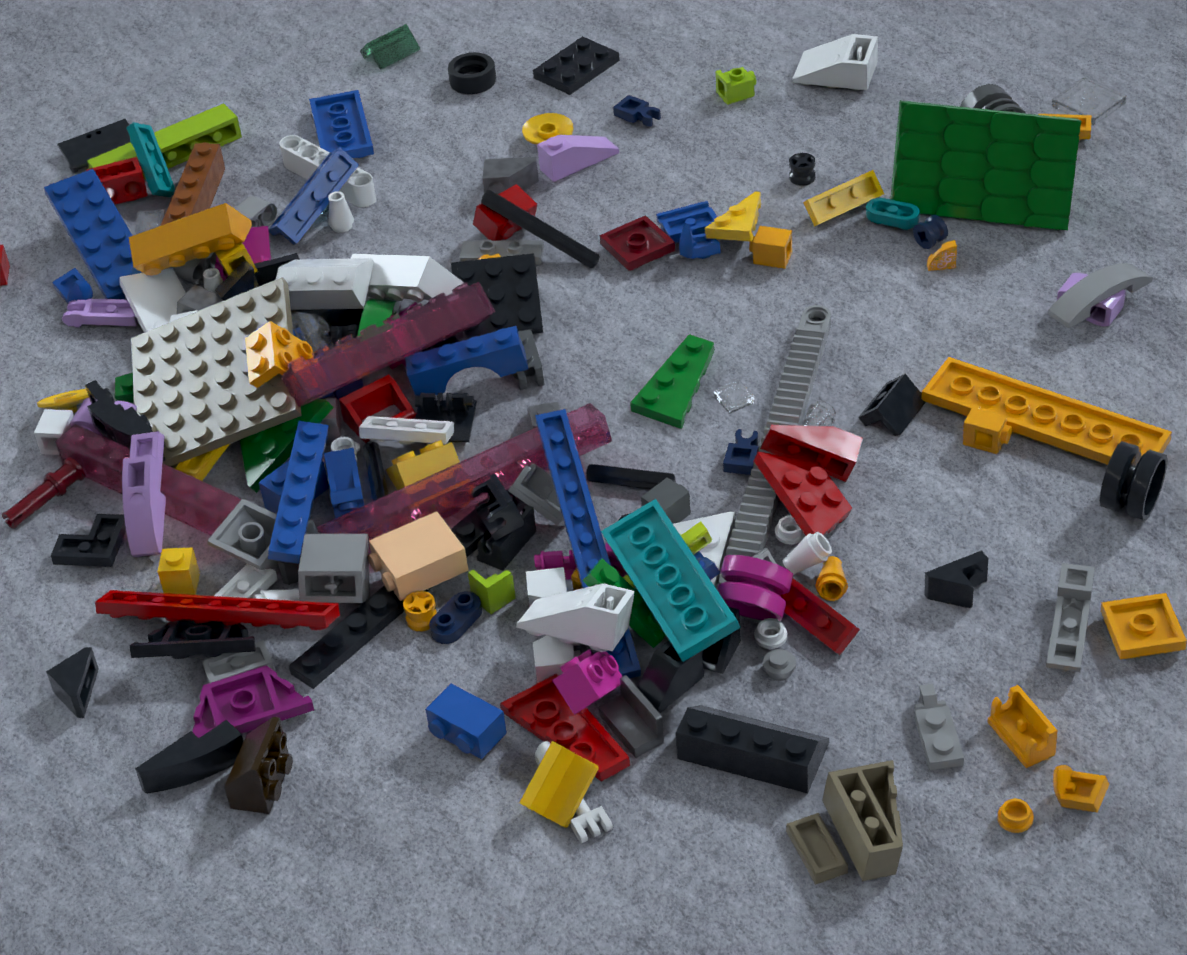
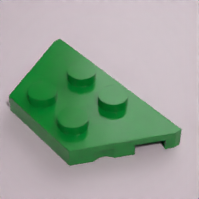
(273, 446)

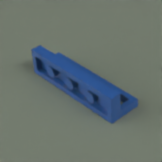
(313, 196)

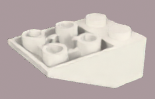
(840, 63)
(585, 616)

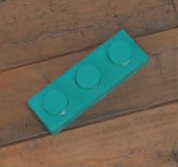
(151, 159)

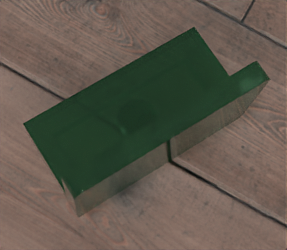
(391, 47)

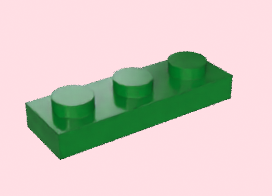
(641, 617)

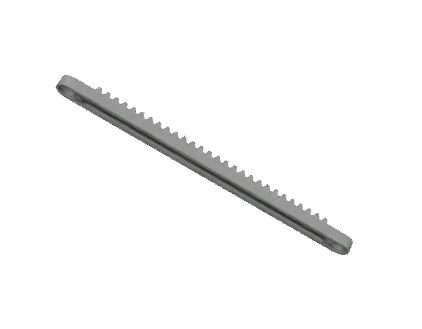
(788, 409)

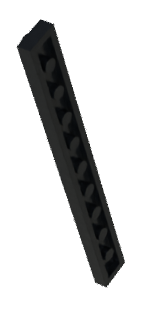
(373, 615)

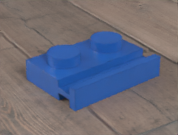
(698, 215)

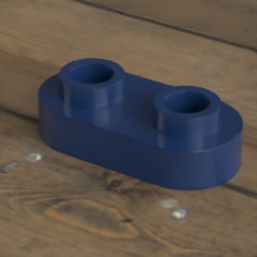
(458, 615)

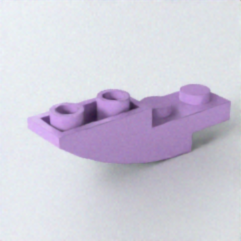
(142, 496)

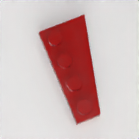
(549, 718)

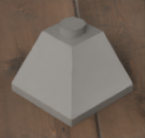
(246, 535)

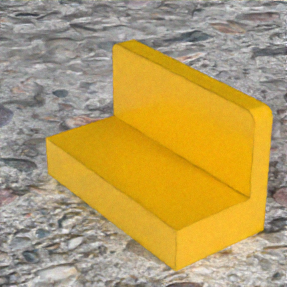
(559, 784)

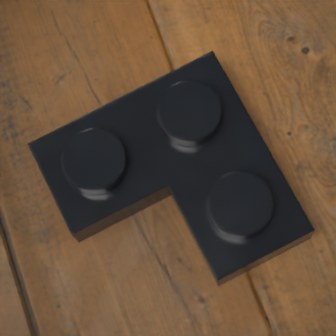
(94, 549)

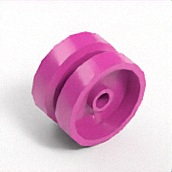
(754, 586)

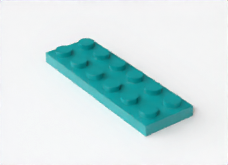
(670, 580)

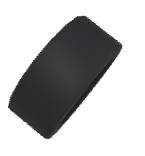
(472, 83)

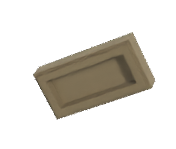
(817, 848)

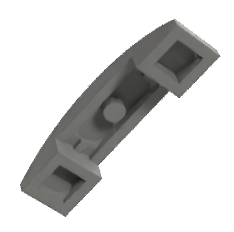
(1077, 301)
(1070, 617)

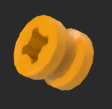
(419, 610)

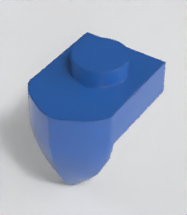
(697, 245)
(73, 286)

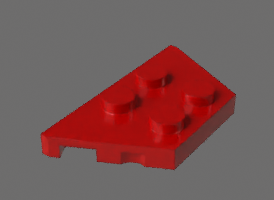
(805, 492)

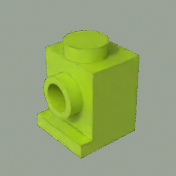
(735, 84)

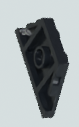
(190, 638)

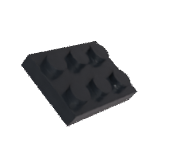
(576, 65)

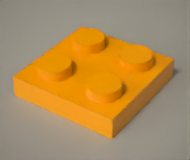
(1143, 626)

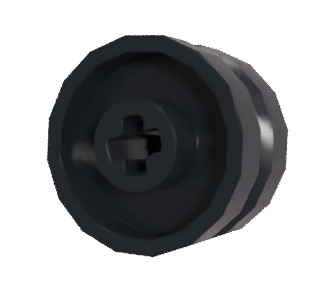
(1133, 480)

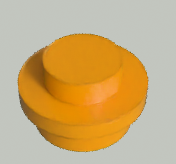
(1015, 816)

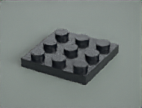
(511, 289)

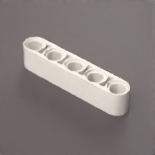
(305, 157)

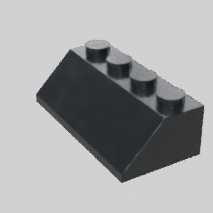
(750, 747)

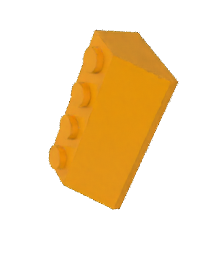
(188, 239)

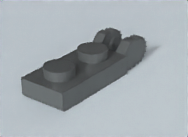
(533, 361)

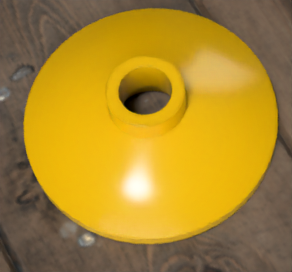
(546, 126)
(64, 401)

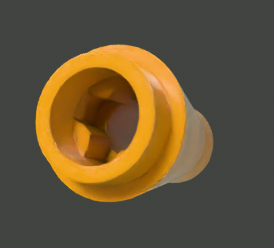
(831, 581)

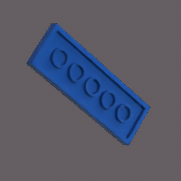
(94, 229)

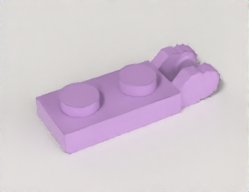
(99, 313)

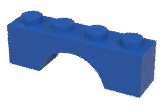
(497, 351)

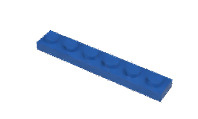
(298, 492)

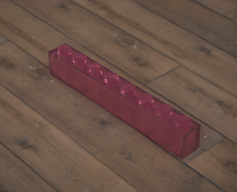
(387, 344)
(186, 497)

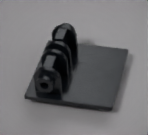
(456, 408)

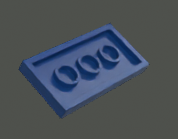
(342, 124)

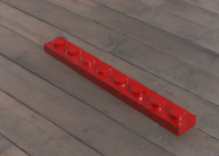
(217, 608)

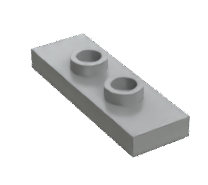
(475, 249)

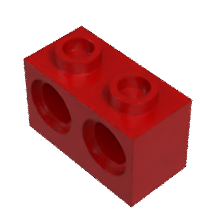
(122, 180)

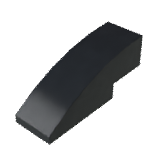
(191, 759)

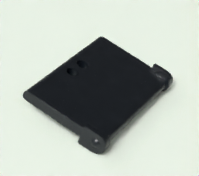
(94, 143)

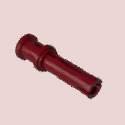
(53, 485)

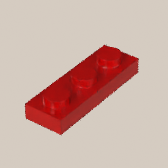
(819, 618)

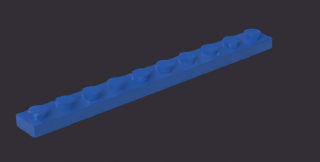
(579, 514)

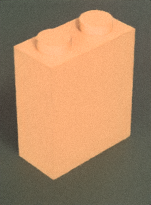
(417, 556)

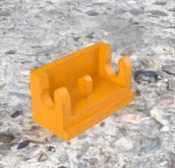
(1023, 727)

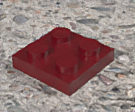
(637, 243)

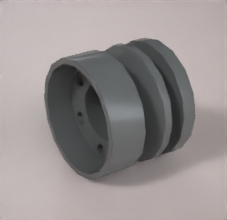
(991, 98)

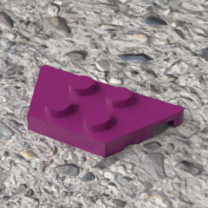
(248, 701)

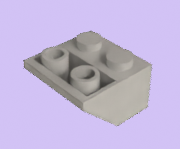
(334, 568)

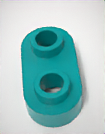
(892, 213)

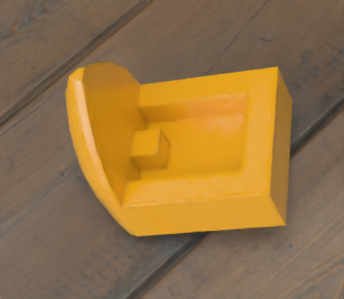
(1079, 789)

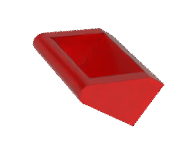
(372, 400)

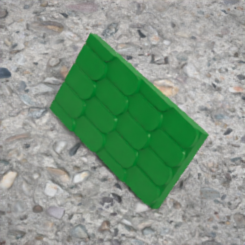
(985, 164)

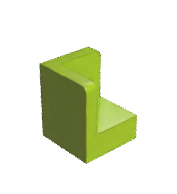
(494, 591)

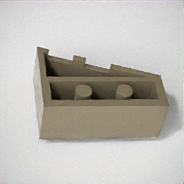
(866, 817)

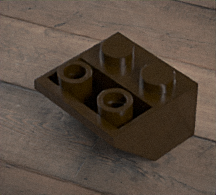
(259, 769)

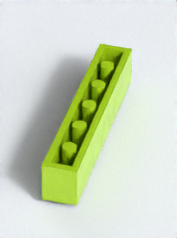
(176, 141)

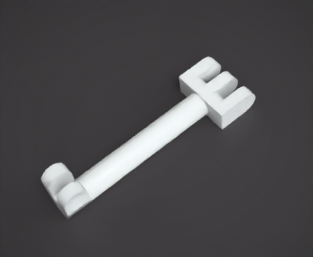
(586, 817)

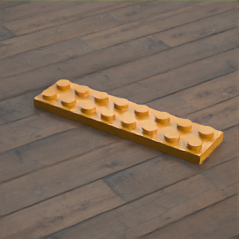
(1040, 412)

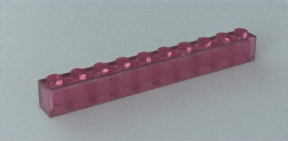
(451, 488)

